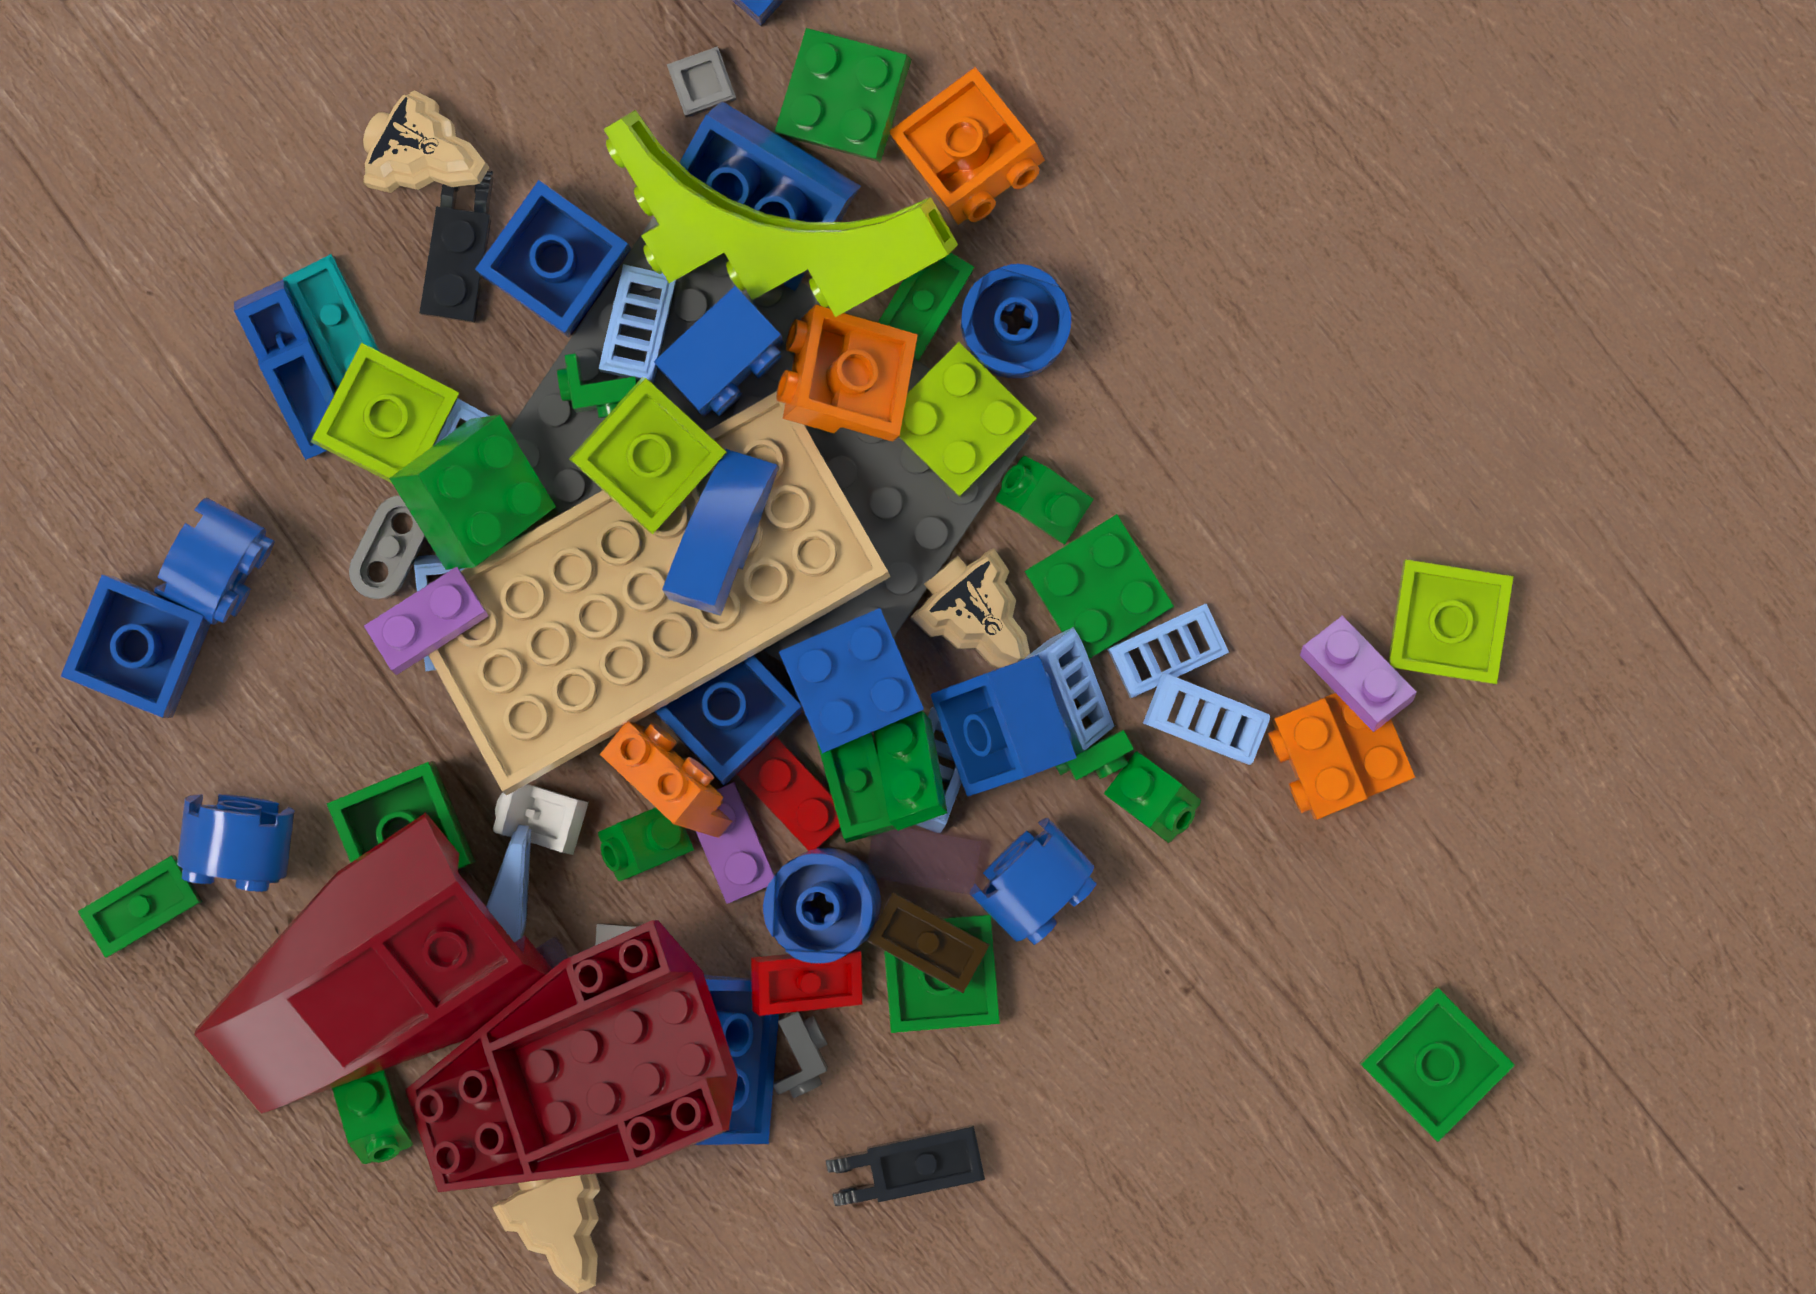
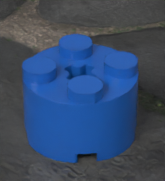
(998, 295)
(213, 561)
(235, 841)
(1034, 882)
(800, 927)

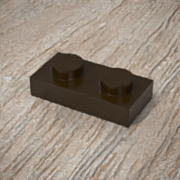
(928, 942)

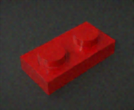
(792, 794)
(793, 985)

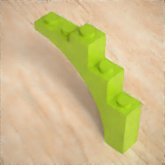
(764, 250)

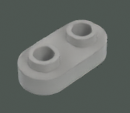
(385, 545)

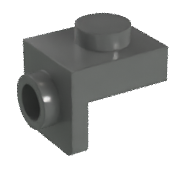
(805, 1041)

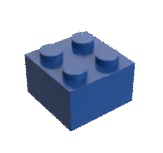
(553, 259)
(721, 353)
(136, 647)
(851, 680)
(731, 717)
(1003, 725)

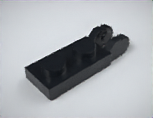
(455, 251)
(912, 1166)

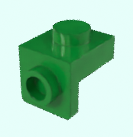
(595, 396)
(1043, 498)
(1101, 757)
(1153, 797)
(642, 843)
(371, 1118)

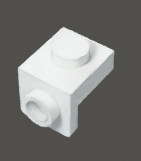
(550, 815)

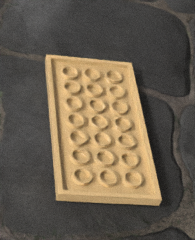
(593, 641)

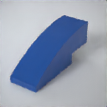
(287, 360)
(720, 532)

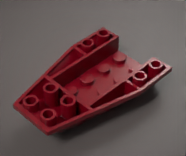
(370, 975)
(582, 1072)

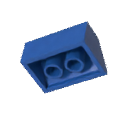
(765, 171)
(753, 1051)

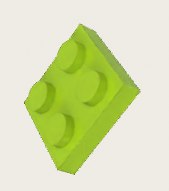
(383, 414)
(961, 419)
(647, 455)
(1450, 621)

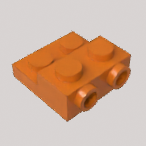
(968, 147)
(847, 374)
(1337, 756)
(671, 784)

